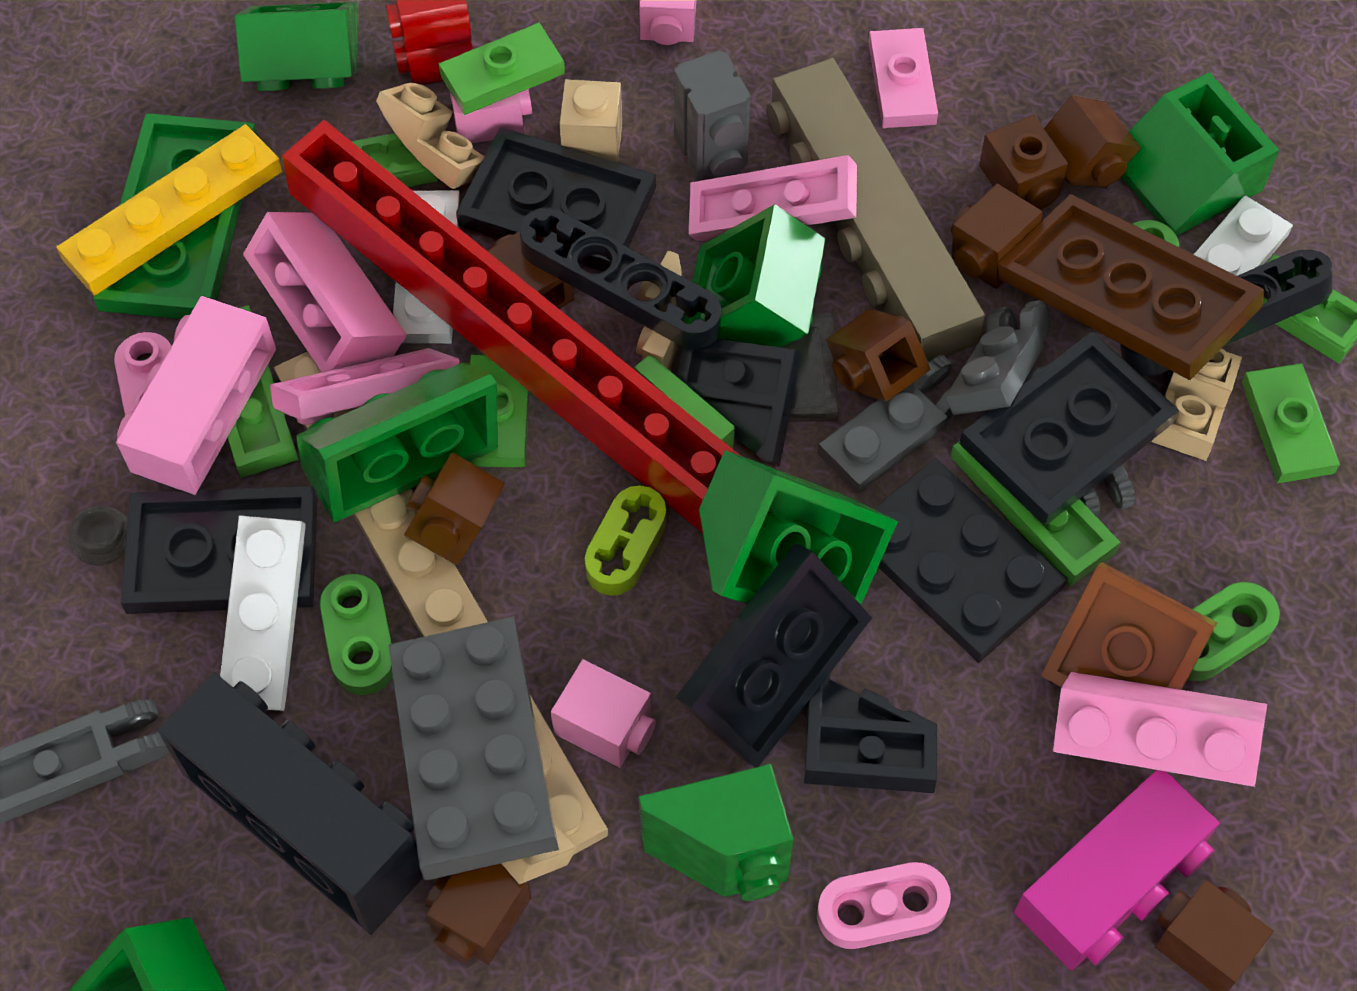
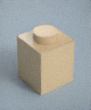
(592, 117)

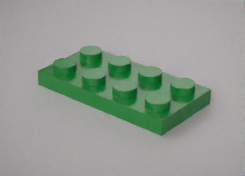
(196, 263)

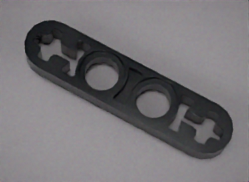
(625, 270)
(1289, 284)

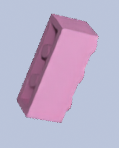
(322, 291)
(196, 394)
(1160, 728)

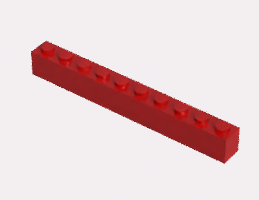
(506, 319)

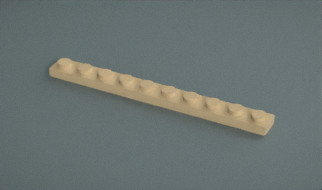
(441, 603)

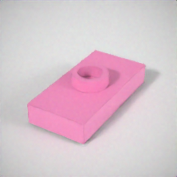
(903, 78)

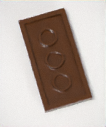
(1131, 286)

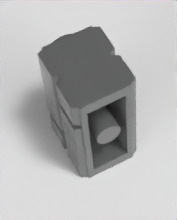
(711, 116)

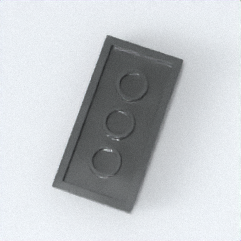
(471, 749)

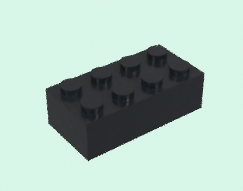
(294, 800)

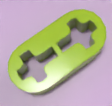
(614, 533)

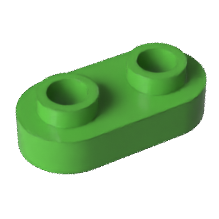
(356, 631)
(1229, 640)

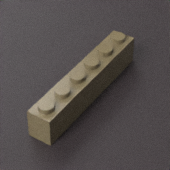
(891, 236)

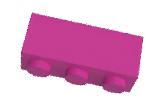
(1118, 871)

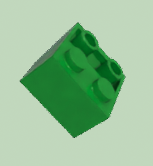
(1197, 155)

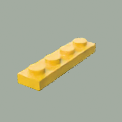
(169, 209)

